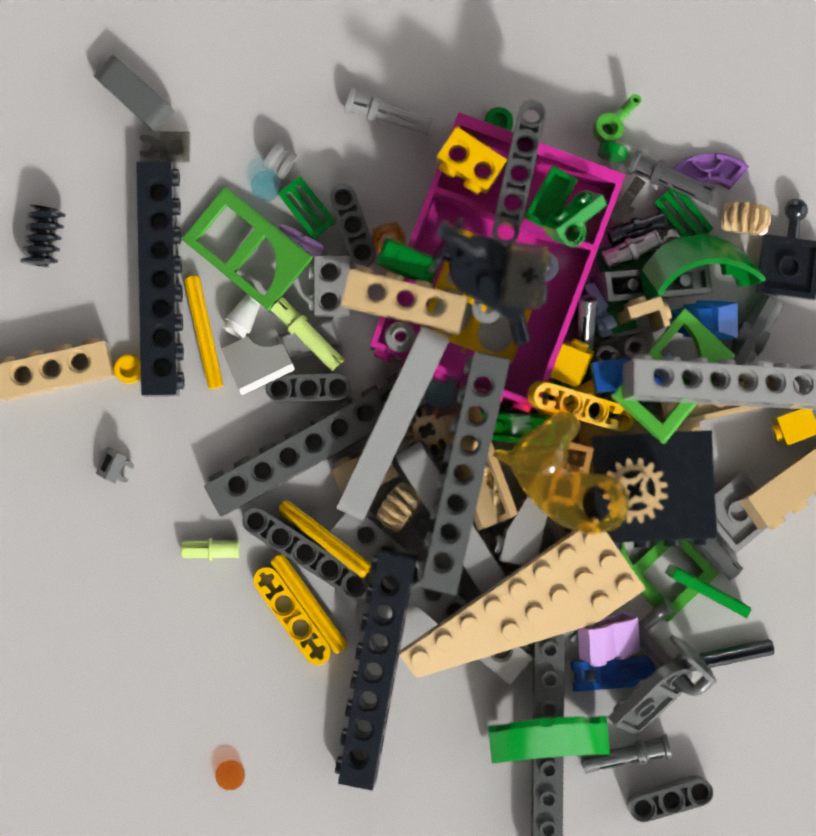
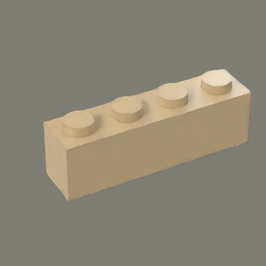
(782, 492)

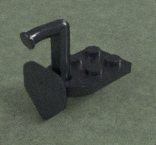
(486, 260)

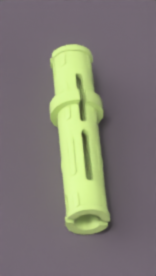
(298, 325)

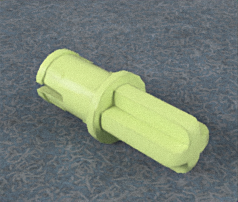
(210, 549)

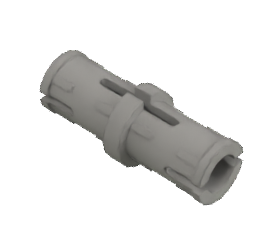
(631, 249)

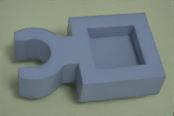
(604, 321)

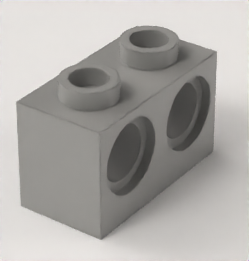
(334, 286)

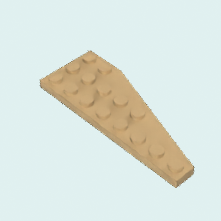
(550, 595)

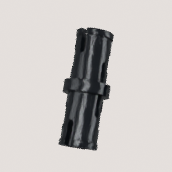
(618, 234)

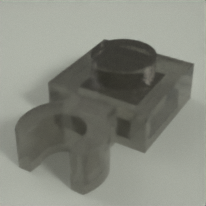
(172, 146)
(623, 208)

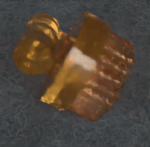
(389, 230)

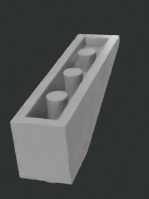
(522, 534)

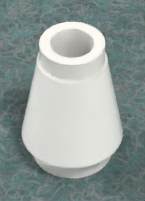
(242, 317)

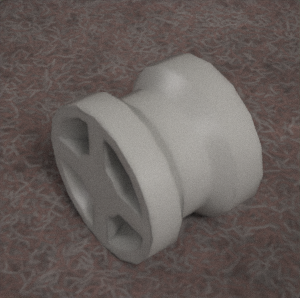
(280, 160)

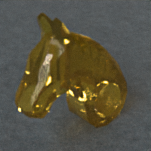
(555, 489)

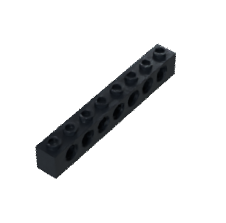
(149, 176)
(364, 772)

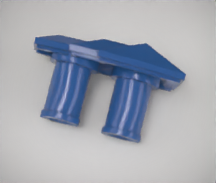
(715, 315)

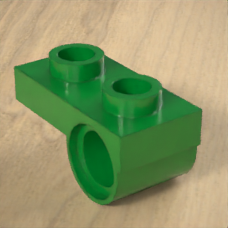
(573, 216)

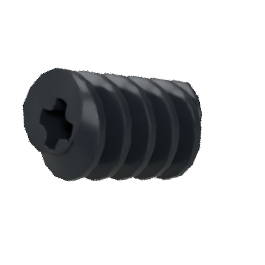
(42, 236)

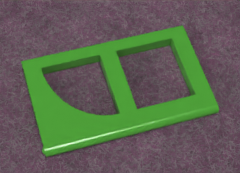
(290, 257)
(707, 347)
(651, 594)

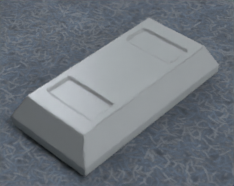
(297, 349)

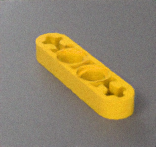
(581, 406)
(288, 618)

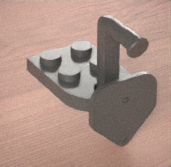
(667, 683)

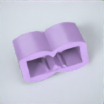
(609, 639)

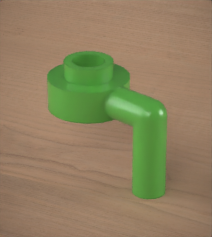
(614, 121)

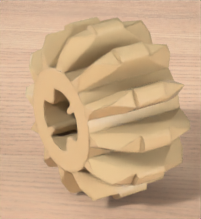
(745, 218)
(422, 421)
(399, 507)

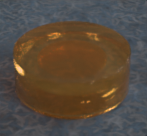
(230, 774)

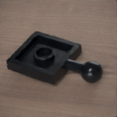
(789, 261)

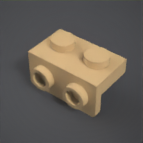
(655, 310)

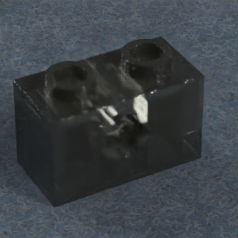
(514, 289)

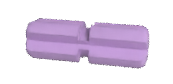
(307, 243)

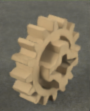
(648, 499)

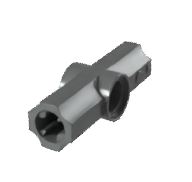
(754, 331)

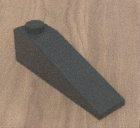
(626, 285)

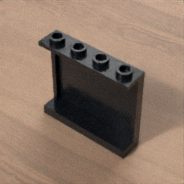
(690, 490)

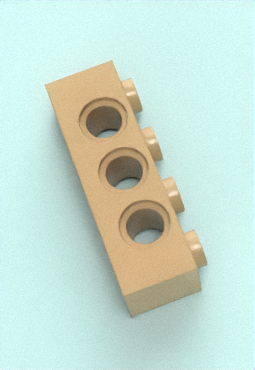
(356, 298)
(99, 367)

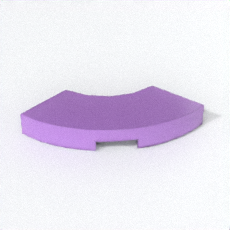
(713, 169)

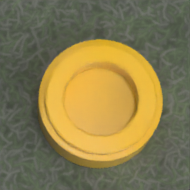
(128, 369)

